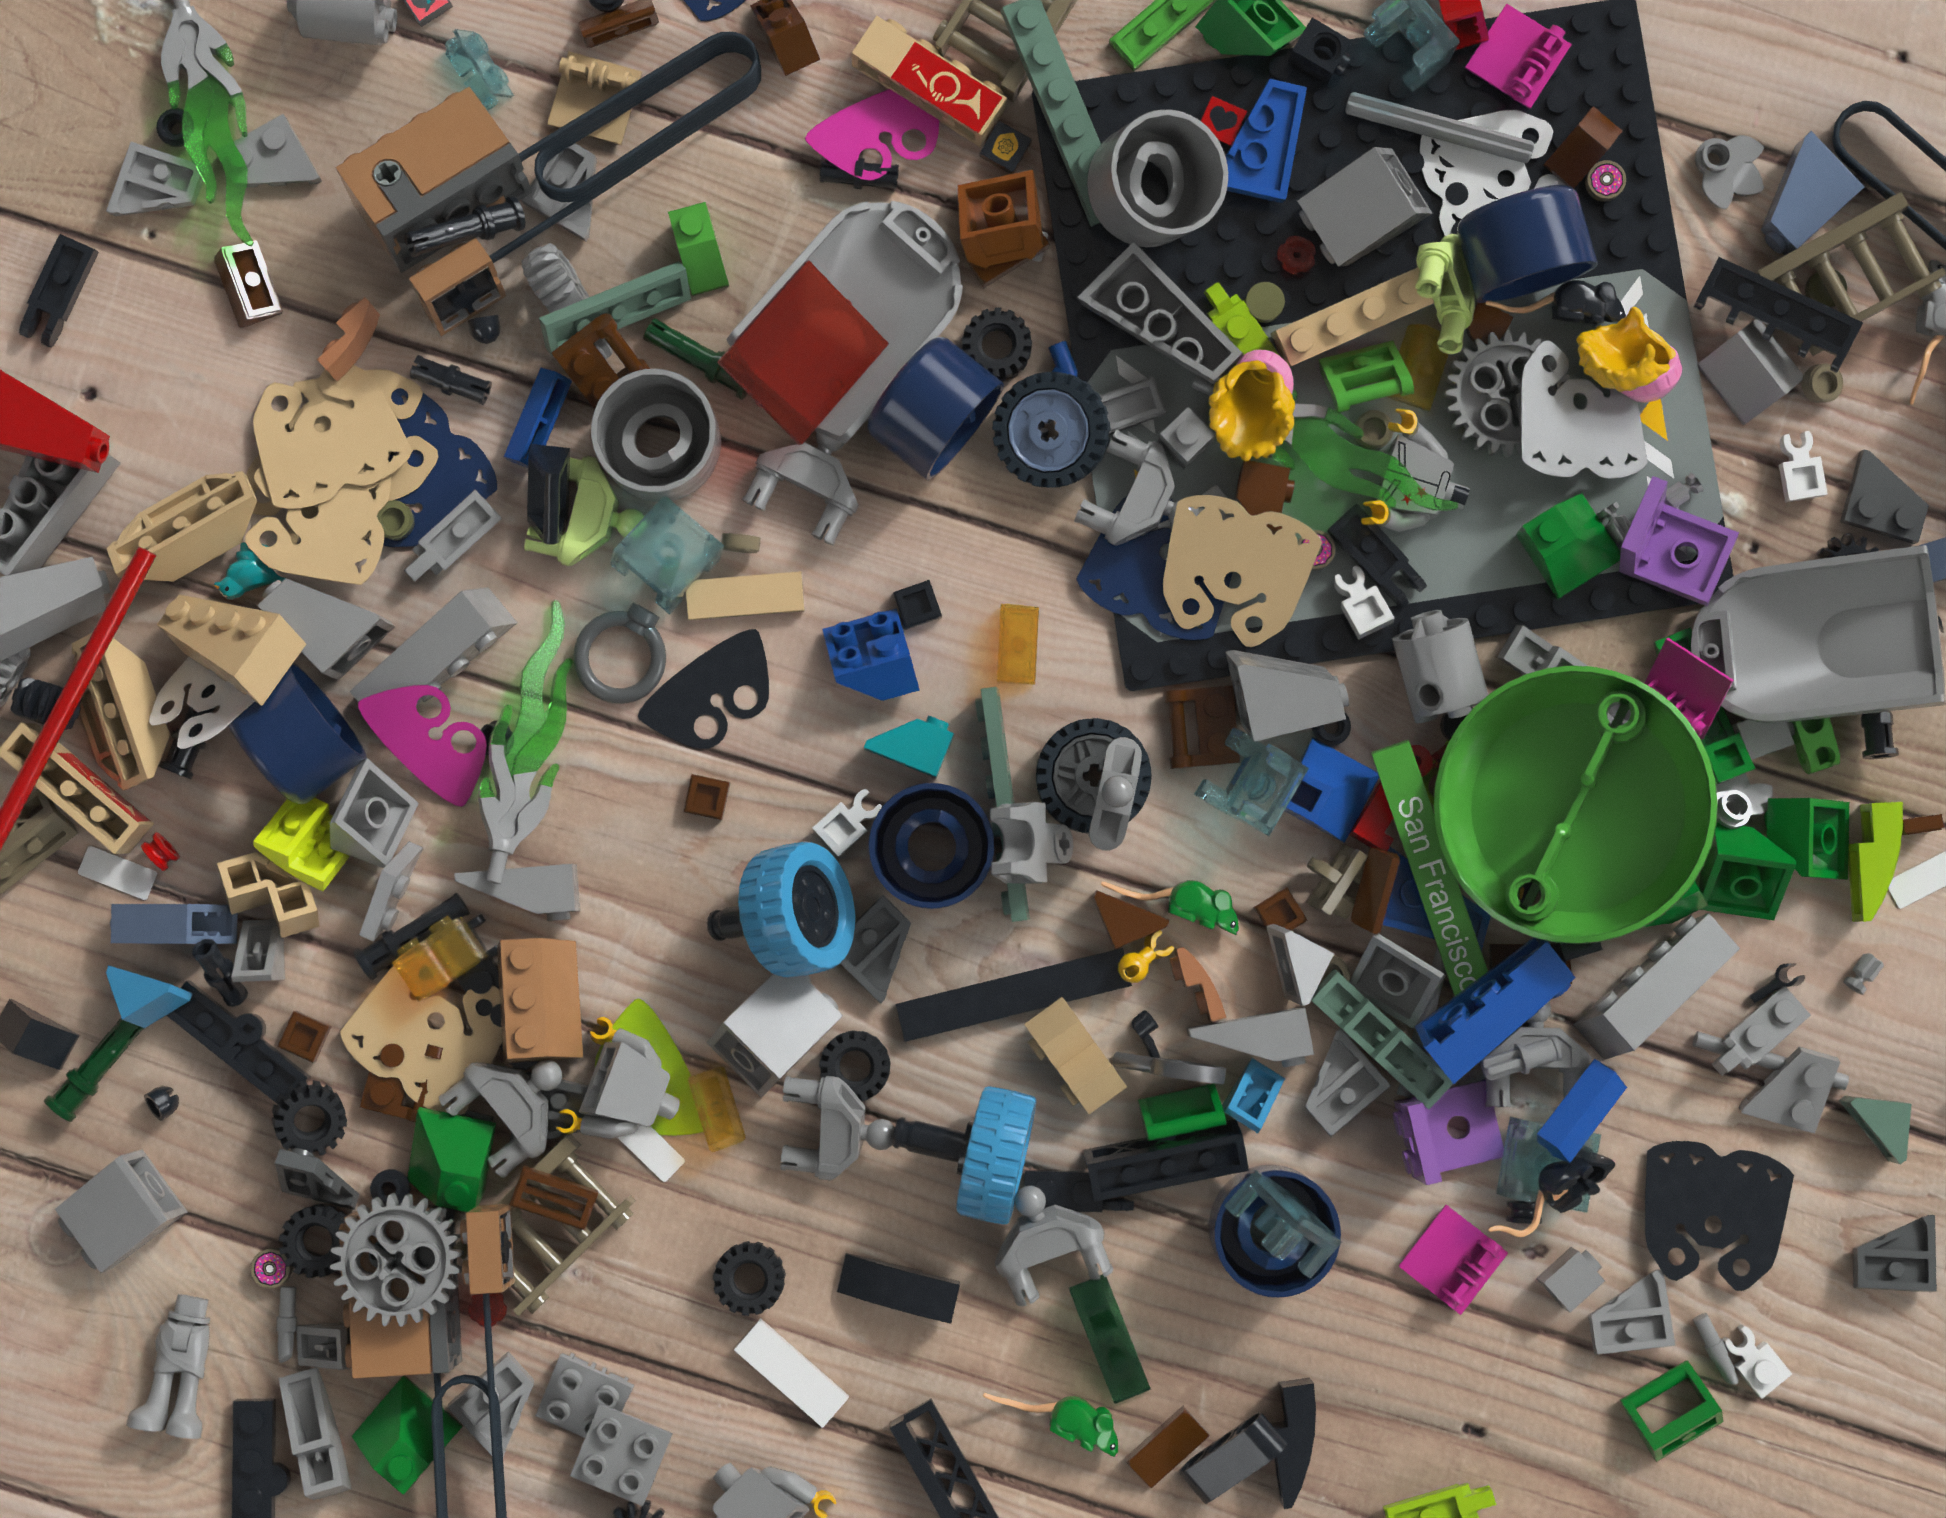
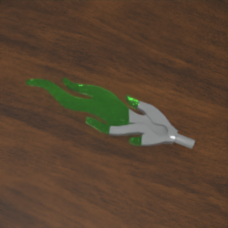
(205, 117)
(1333, 456)
(515, 762)

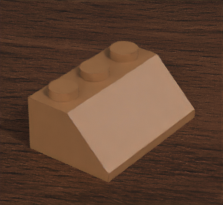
(539, 1000)

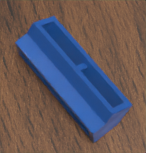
(533, 412)
(1581, 1111)

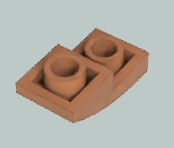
(358, 324)
(1191, 973)

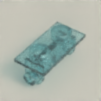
(469, 53)

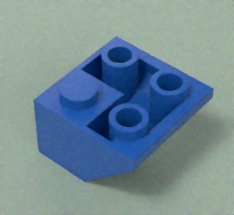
(872, 656)
(1331, 790)

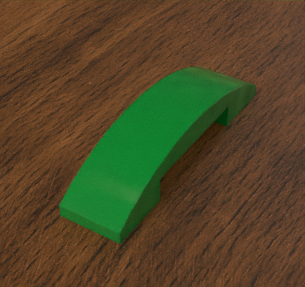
(1723, 746)

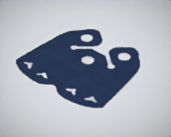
(450, 478)
(1139, 574)

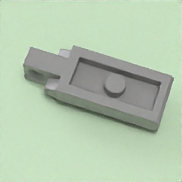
(453, 536)
(1761, 1031)

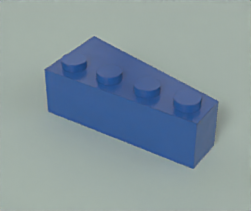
(1493, 1007)

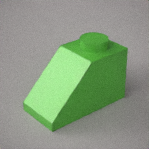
(698, 248)

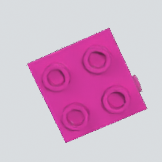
(1519, 55)
(1689, 684)
(1453, 1259)

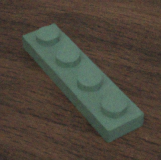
(625, 303)

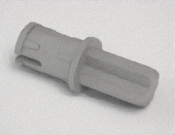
(1521, 1058)

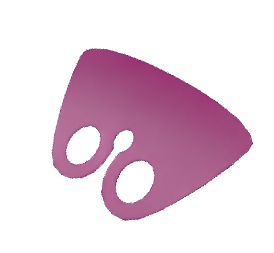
(858, 128)
(405, 733)

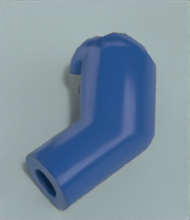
(1063, 359)

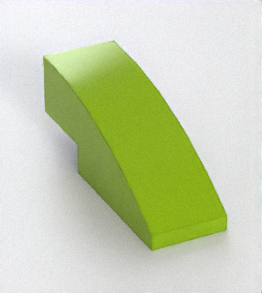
(1874, 859)

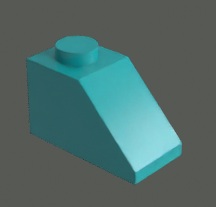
(915, 745)

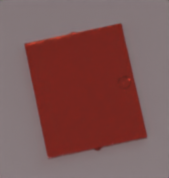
(803, 352)

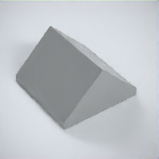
(1750, 372)
(371, 816)
(1396, 980)

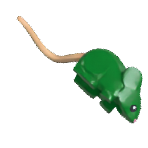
(1193, 902)
(1075, 1419)

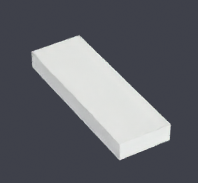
(791, 1373)

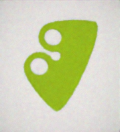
(644, 1022)

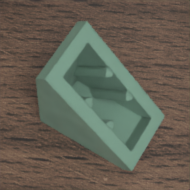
(1884, 1123)

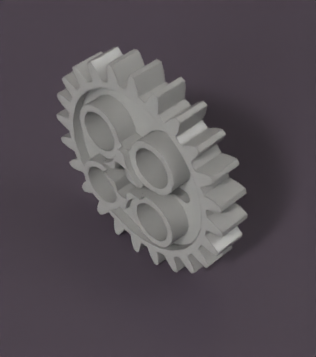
(1473, 401)
(374, 1289)

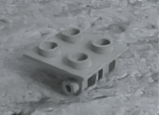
(577, 1391)
(621, 1454)

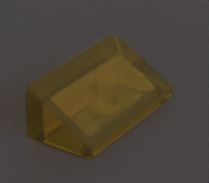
(1424, 363)
(1017, 644)
(717, 1108)

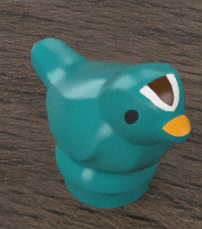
(246, 574)

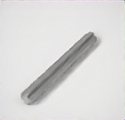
(1439, 127)

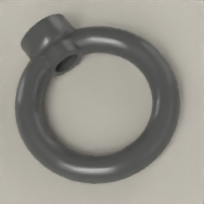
(638, 620)

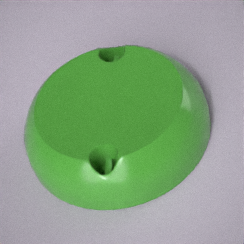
(1582, 808)

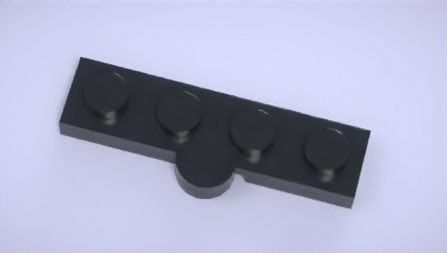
(238, 1042)
(254, 1472)

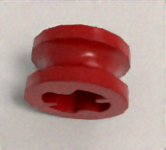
(160, 851)

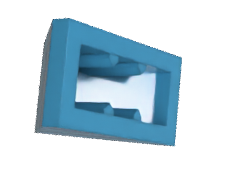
(143, 998)
(1253, 1095)

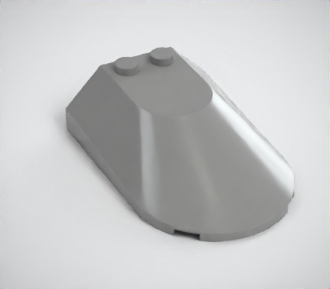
(897, 275)
(1826, 637)

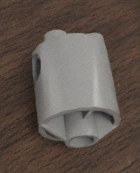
(345, 20)
(1439, 666)

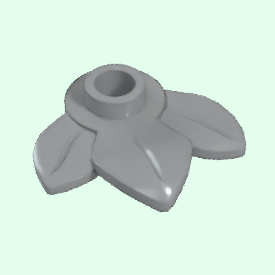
(1735, 171)
(1742, 799)

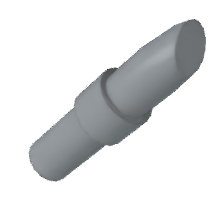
(286, 1323)
(1716, 1348)

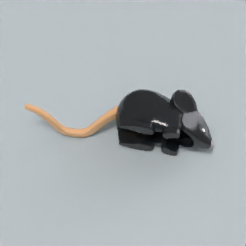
(1576, 302)
(1564, 1184)

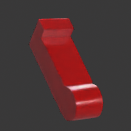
(1376, 814)

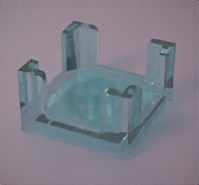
(1423, 30)
(667, 552)
(1259, 786)
(1526, 1158)
(1285, 1222)

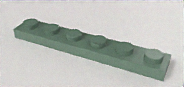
(1055, 92)
(1000, 787)

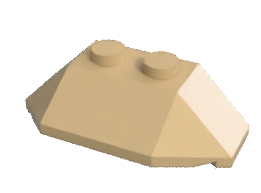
(188, 527)
(118, 714)

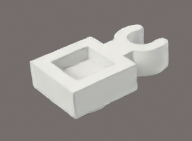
(1802, 475)
(1363, 608)
(843, 826)
(1759, 1364)

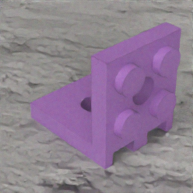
(1659, 532)
(1428, 1141)

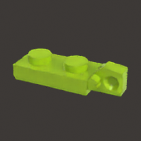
(1236, 321)
(1447, 1502)

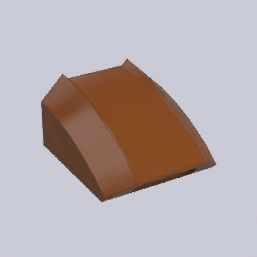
(1000, 219)

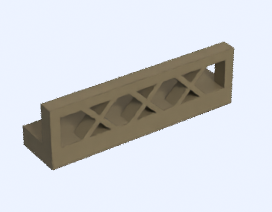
(33, 839)

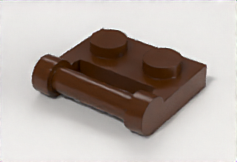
(588, 366)
(1214, 722)
(388, 1094)

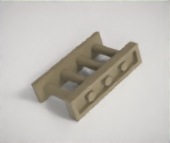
(1010, 73)
(1853, 236)
(564, 1160)

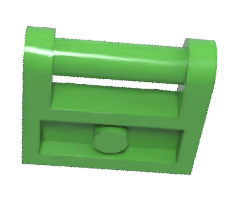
(1364, 367)

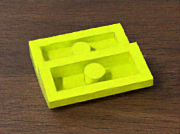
(300, 842)

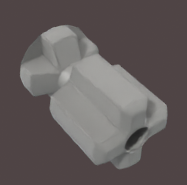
(1679, 493)
(1618, 524)
(1865, 970)

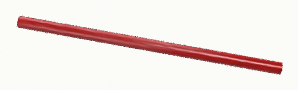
(74, 690)

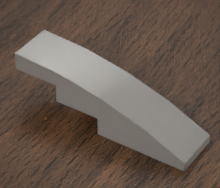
(1531, 653)

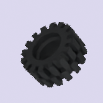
(1010, 325)
(871, 1047)
(304, 1096)
(293, 1240)
(749, 1302)

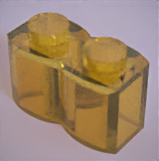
(439, 958)

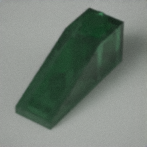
(1109, 1339)

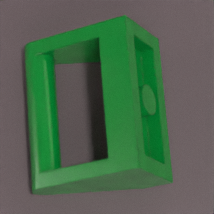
(1181, 1112)
(1683, 1428)

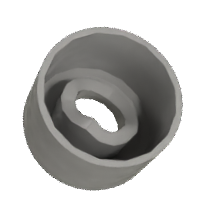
(1188, 159)
(632, 403)

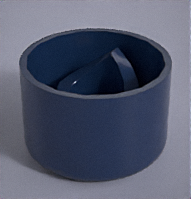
(1526, 243)
(934, 406)
(298, 738)
(936, 805)
(1257, 1268)

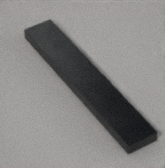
(1011, 995)

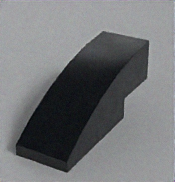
(899, 1287)
(1299, 1433)

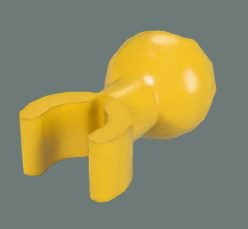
(1138, 963)

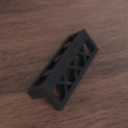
(1165, 1162)
(925, 1470)

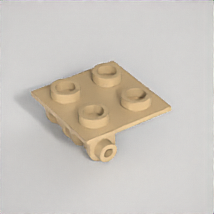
(586, 84)

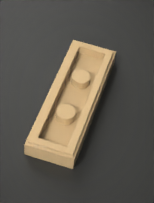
(745, 596)

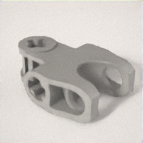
(1029, 843)

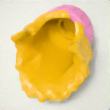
(1630, 358)
(1253, 406)

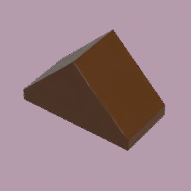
(1582, 148)
(1125, 921)

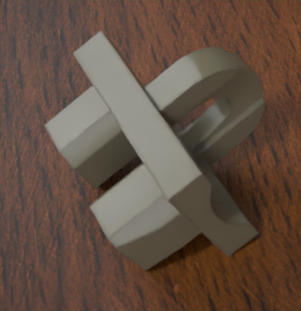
(1336, 878)

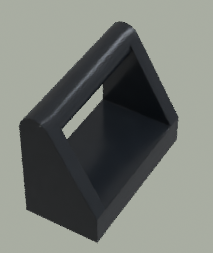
(548, 491)

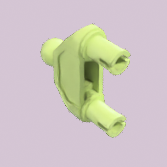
(1447, 281)
(591, 517)

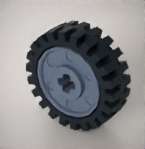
(1024, 439)

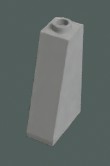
(48, 602)

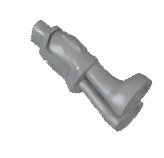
(180, 1348)

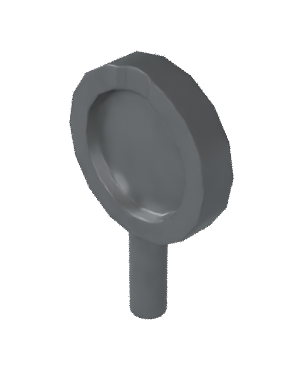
(1171, 1068)

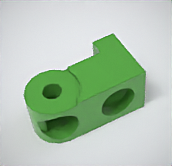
(1815, 744)

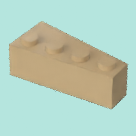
(234, 642)

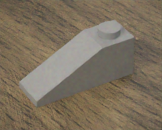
(537, 889)
(1271, 1035)

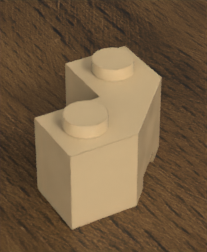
(257, 881)
(1075, 1055)

